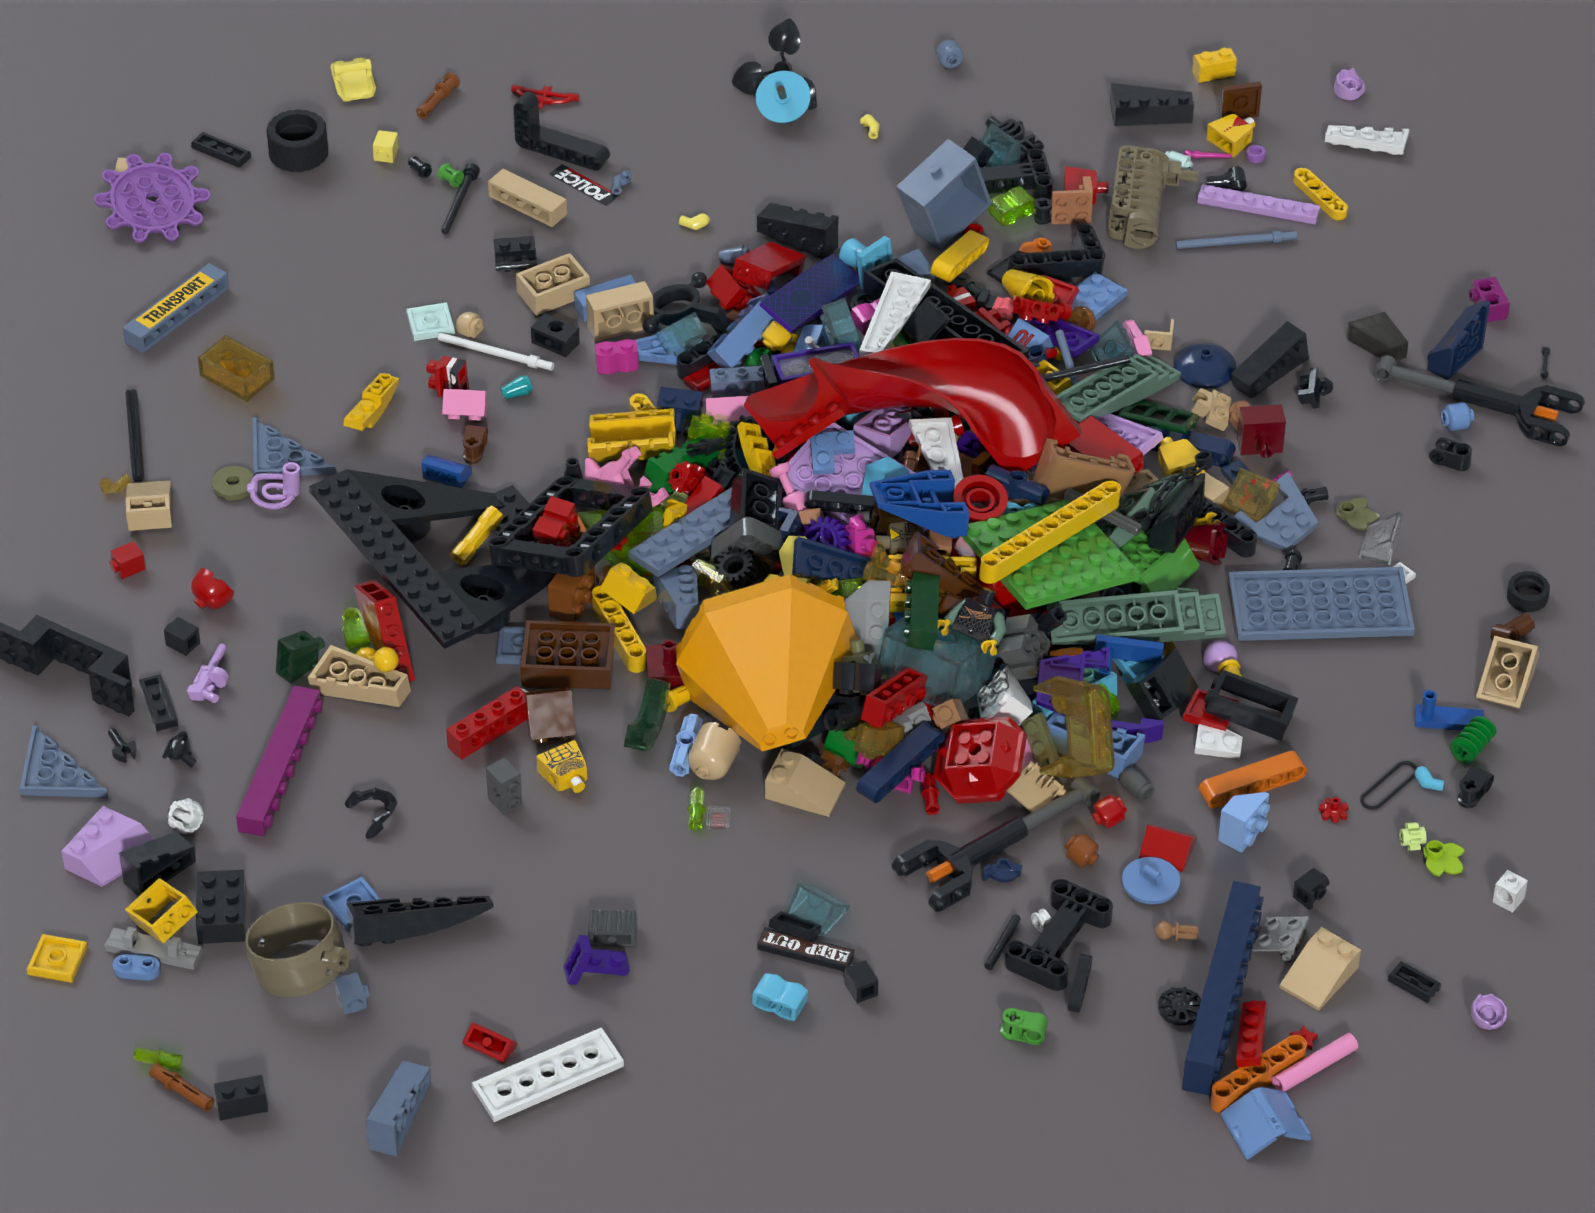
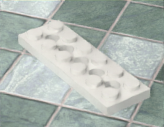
(543, 1087)

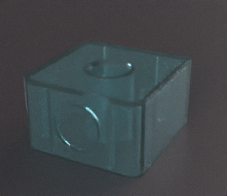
(953, 668)

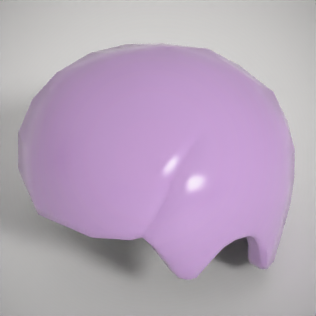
(1217, 653)
(1488, 1012)

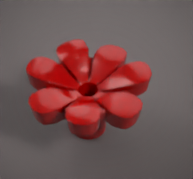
(1334, 809)

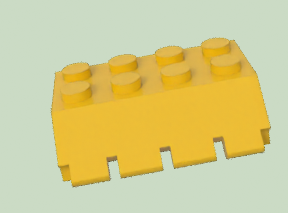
(647, 430)

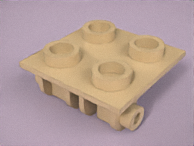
(1035, 788)

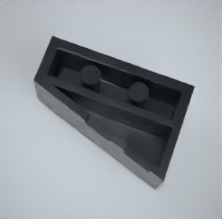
(155, 860)

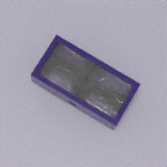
(796, 364)

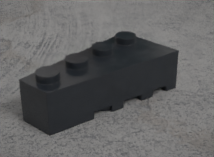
(1149, 105)
(1272, 360)

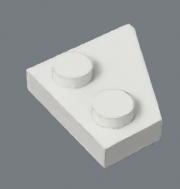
(1218, 742)

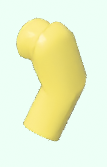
(869, 120)
(696, 222)

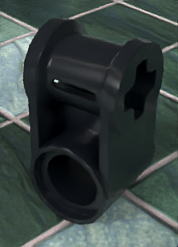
(1452, 454)
(1474, 786)

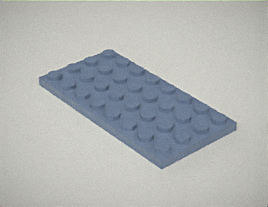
(1320, 603)

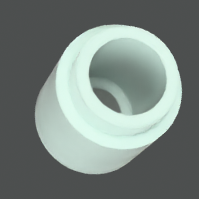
(1186, 160)

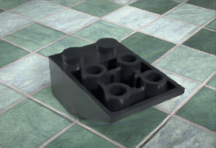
(1162, 686)

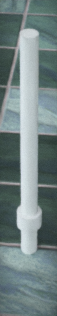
(532, 360)

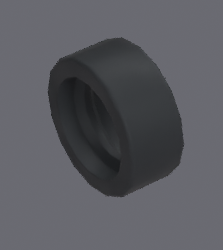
(1532, 580)

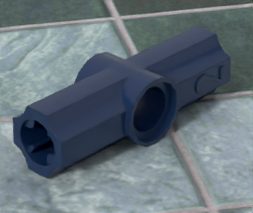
(1018, 485)

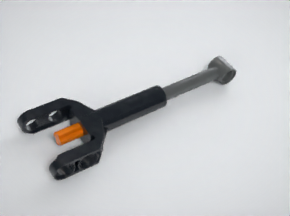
(1524, 407)
(961, 861)

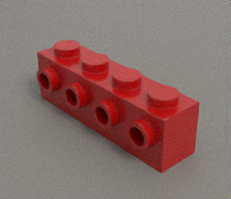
(894, 697)

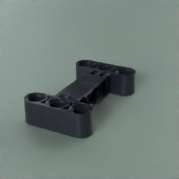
(1029, 175)
(1042, 960)

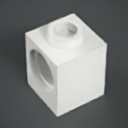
(1510, 891)

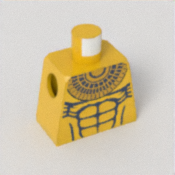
(563, 767)

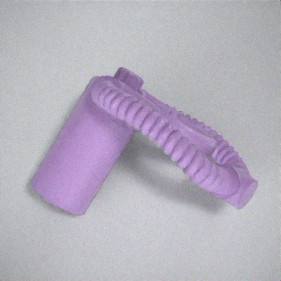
(290, 487)

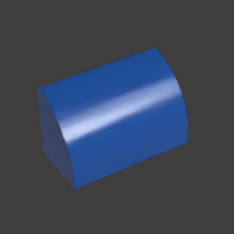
(445, 471)

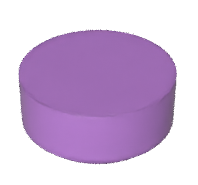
(1255, 154)

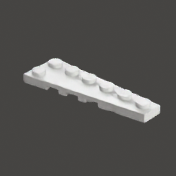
(894, 308)

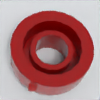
(984, 491)

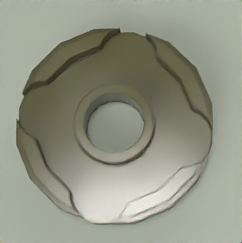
(231, 474)

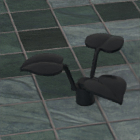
(783, 38)

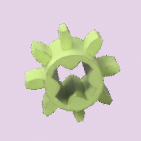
(1412, 836)

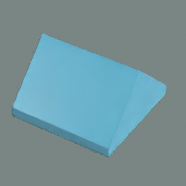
(880, 470)

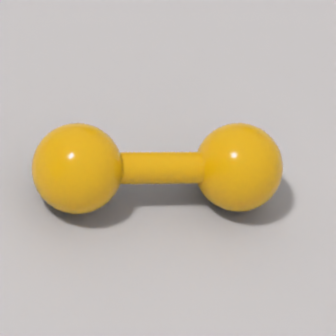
(384, 659)

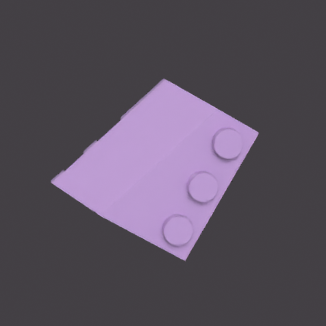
(97, 846)

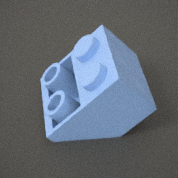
(1243, 819)

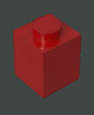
(127, 560)

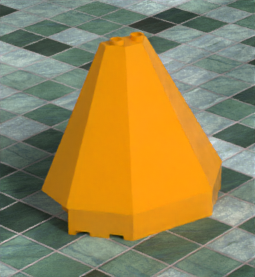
(766, 658)

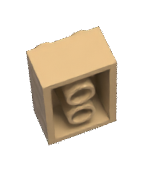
(551, 283)
(618, 310)

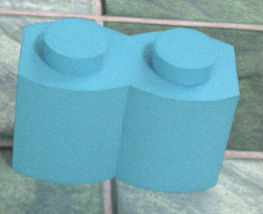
(779, 996)

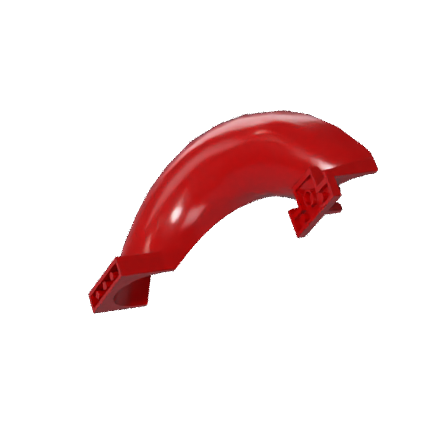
(975, 378)

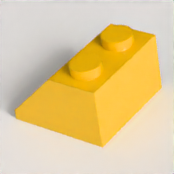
(628, 588)

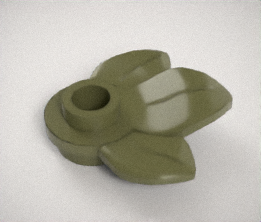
(1356, 513)

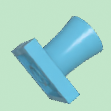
(865, 258)

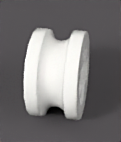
(1040, 920)

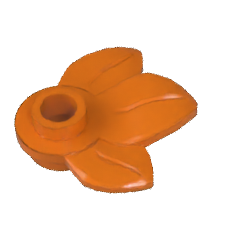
(1037, 245)

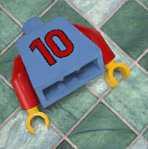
(1029, 335)

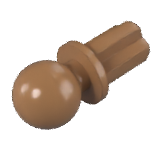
(1165, 930)

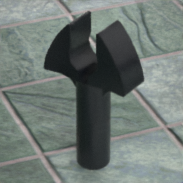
(121, 746)

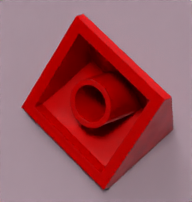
(1167, 845)

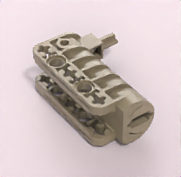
(1142, 194)

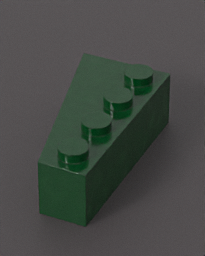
(921, 611)

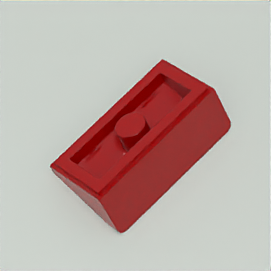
(489, 1042)

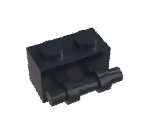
(515, 253)

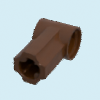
(1514, 629)

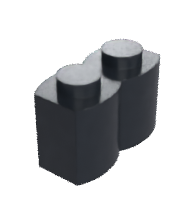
(856, 677)

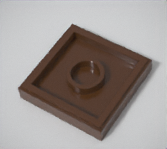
(1241, 100)

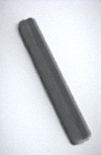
(1113, 517)

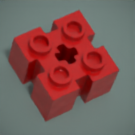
(557, 524)

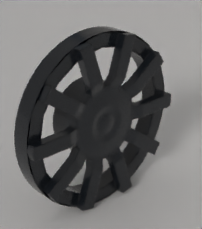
(1179, 1006)

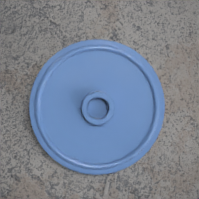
(1151, 880)

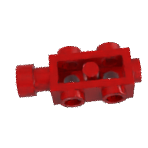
(1040, 309)
(689, 477)

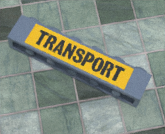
(175, 308)

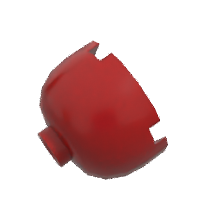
(209, 590)

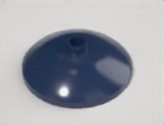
(1205, 365)

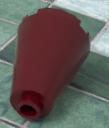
(1208, 542)

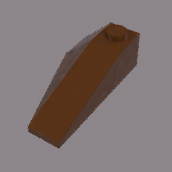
(923, 557)

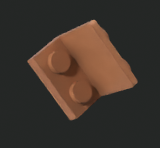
(1073, 205)

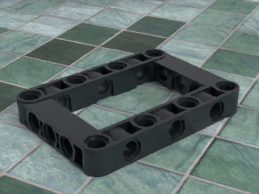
(625, 510)

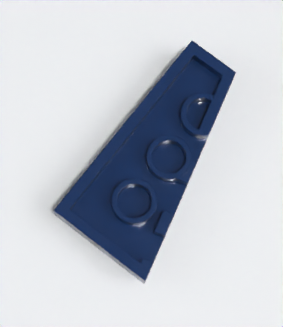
(826, 562)

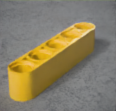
(959, 256)
(626, 639)

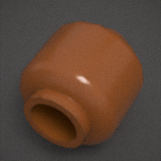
(1082, 850)

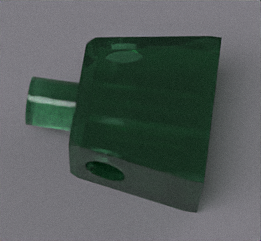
(297, 655)

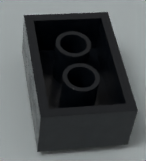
(221, 906)

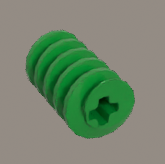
(1472, 739)

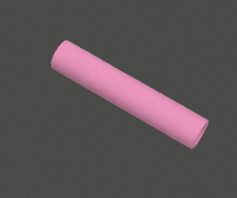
(1315, 1062)

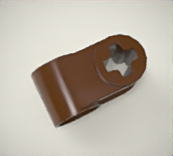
(474, 443)

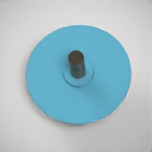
(783, 97)

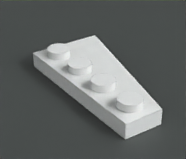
(1368, 138)
(938, 444)

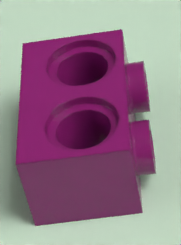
(1490, 290)

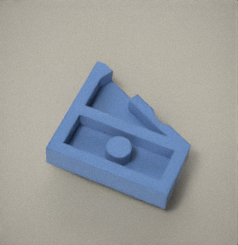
(652, 351)

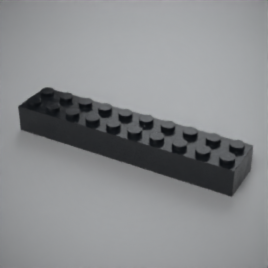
(964, 321)

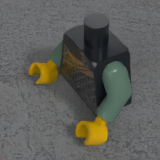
(978, 620)

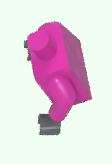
(861, 536)

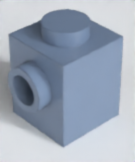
(351, 993)

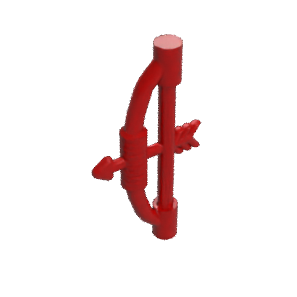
(546, 91)

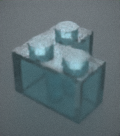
(681, 333)

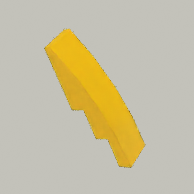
(755, 448)

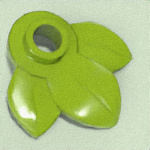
(1443, 858)

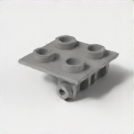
(1281, 935)

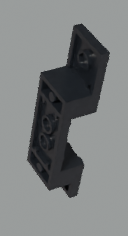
(44, 641)

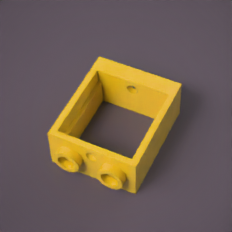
(160, 895)

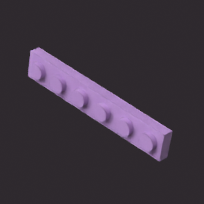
(1258, 204)

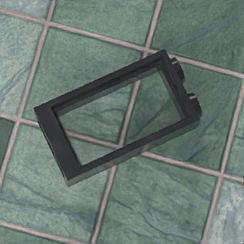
(1245, 715)

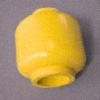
(776, 337)

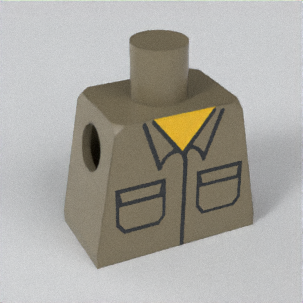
(898, 536)

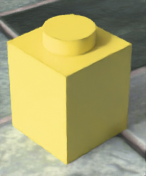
(385, 146)

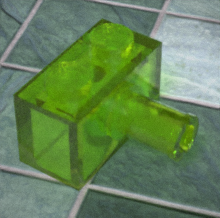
(707, 427)

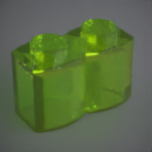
(1011, 206)

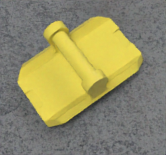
(353, 79)

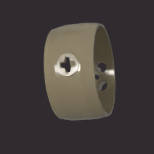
(303, 972)

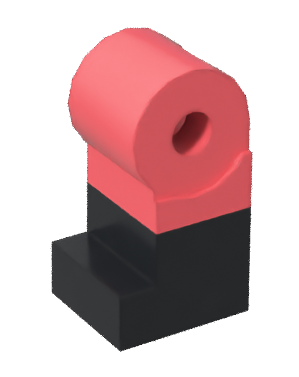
(1002, 305)

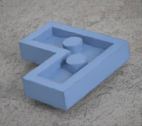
(827, 445)

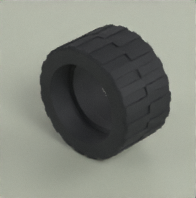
(292, 154)

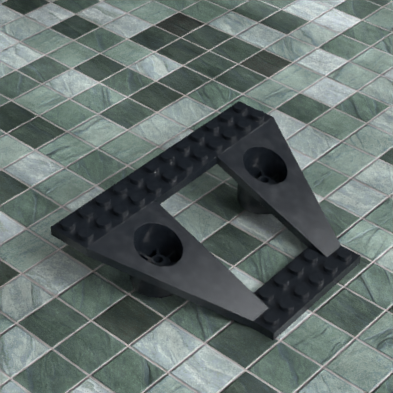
(390, 512)

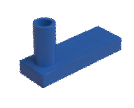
(1129, 650)
(1442, 717)

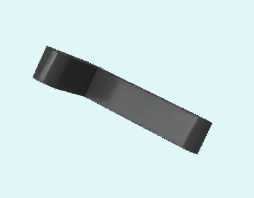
(747, 535)

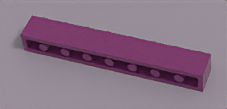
(279, 761)

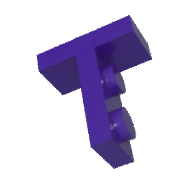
(590, 960)

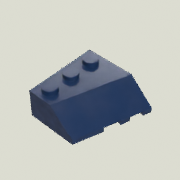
(1460, 342)

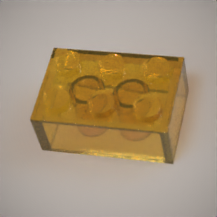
(236, 368)

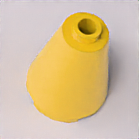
(1028, 285)

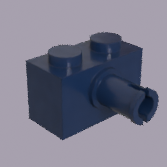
(685, 404)

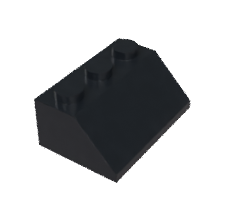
(756, 497)

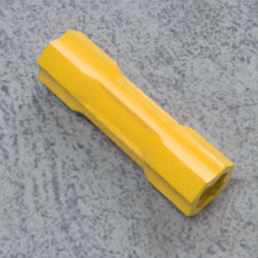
(485, 525)

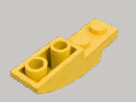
(373, 403)

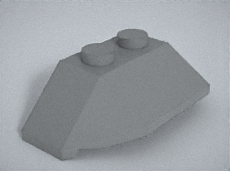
(870, 613)

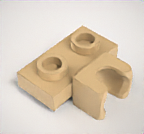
(1213, 405)

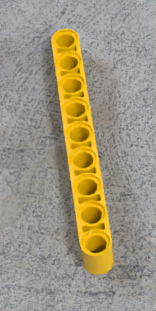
(1049, 532)

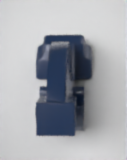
(1002, 871)

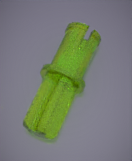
(696, 809)
(164, 1058)

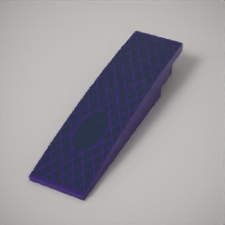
(804, 295)

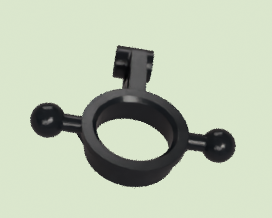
(679, 292)

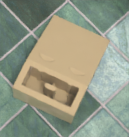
(149, 505)

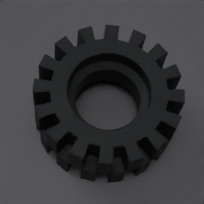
(735, 559)

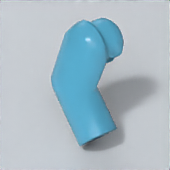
(1426, 780)

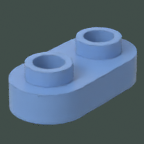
(136, 967)

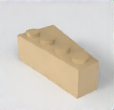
(357, 678)

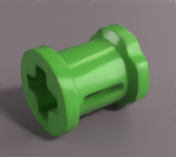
(450, 175)

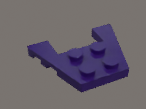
(1069, 667)

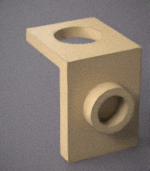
(1160, 340)

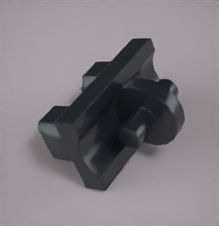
(1313, 388)

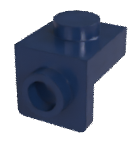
(791, 522)

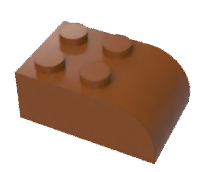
(570, 595)

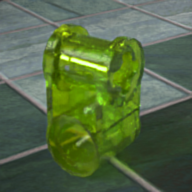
(354, 629)

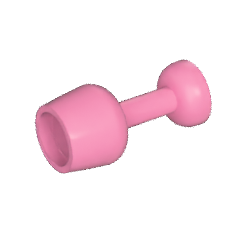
(794, 499)

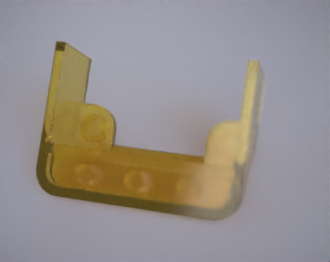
(1087, 727)

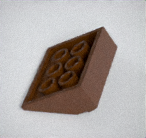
(568, 654)

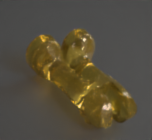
(881, 560)

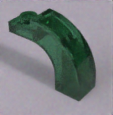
(648, 724)

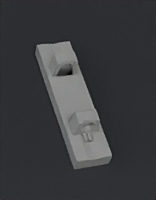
(172, 952)

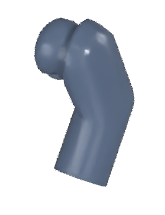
(620, 181)

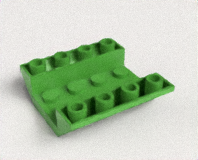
(1159, 568)

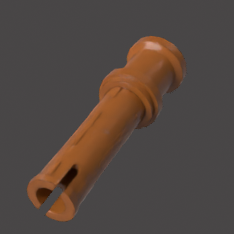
(442, 90)

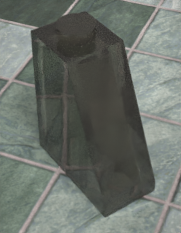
(1378, 336)

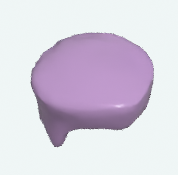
(1348, 85)

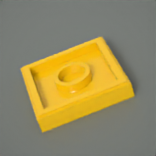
(57, 958)

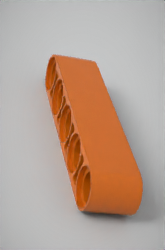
(1253, 778)
(1245, 1079)

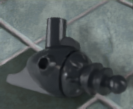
(178, 749)

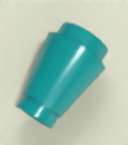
(517, 387)

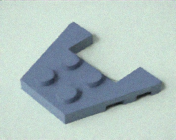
(1287, 522)

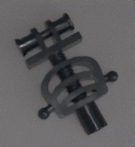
(1016, 130)

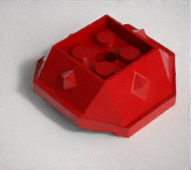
(980, 759)

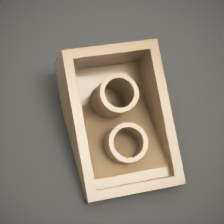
(1508, 672)
(802, 784)
(1321, 968)

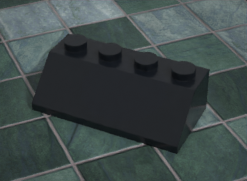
(1178, 516)

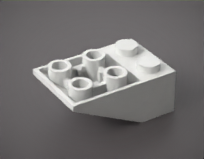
(1004, 698)

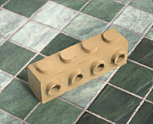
(527, 197)

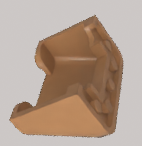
(1067, 469)

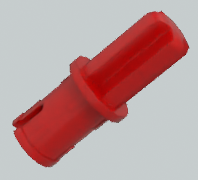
(930, 795)

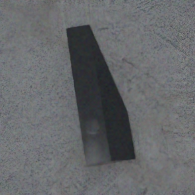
(391, 921)

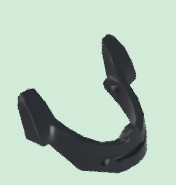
(915, 414)
(376, 794)

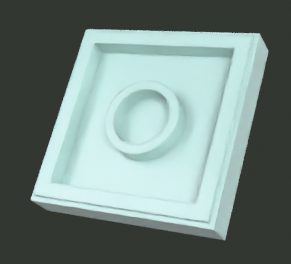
(429, 321)

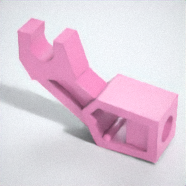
(1138, 340)

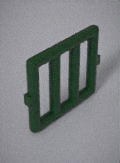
(1166, 423)

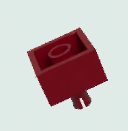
(1261, 430)
(662, 663)

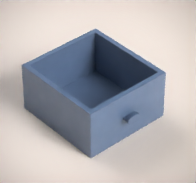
(944, 194)

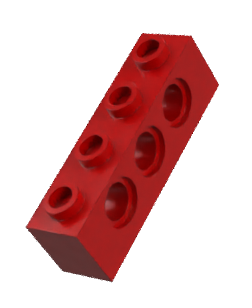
(487, 723)

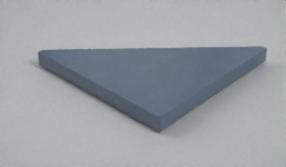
(273, 451)
(55, 773)

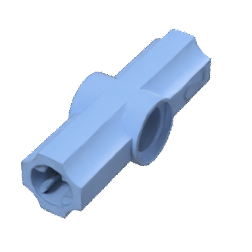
(684, 742)

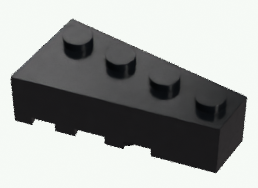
(800, 229)

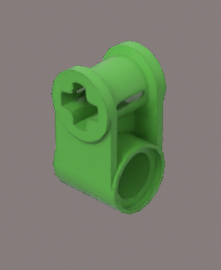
(1026, 1027)

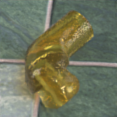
(114, 487)

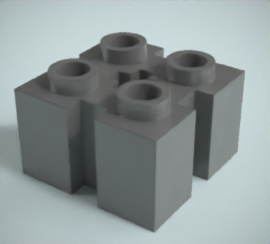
(1023, 646)

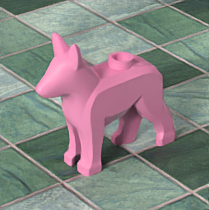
(618, 473)

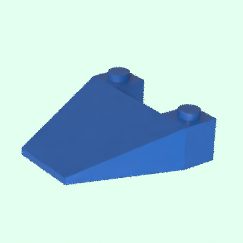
(924, 500)

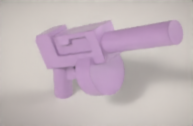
(209, 678)

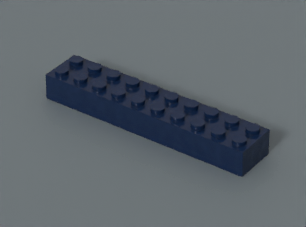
(1222, 988)

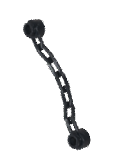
(1203, 461)

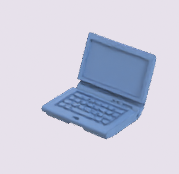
(1262, 1117)

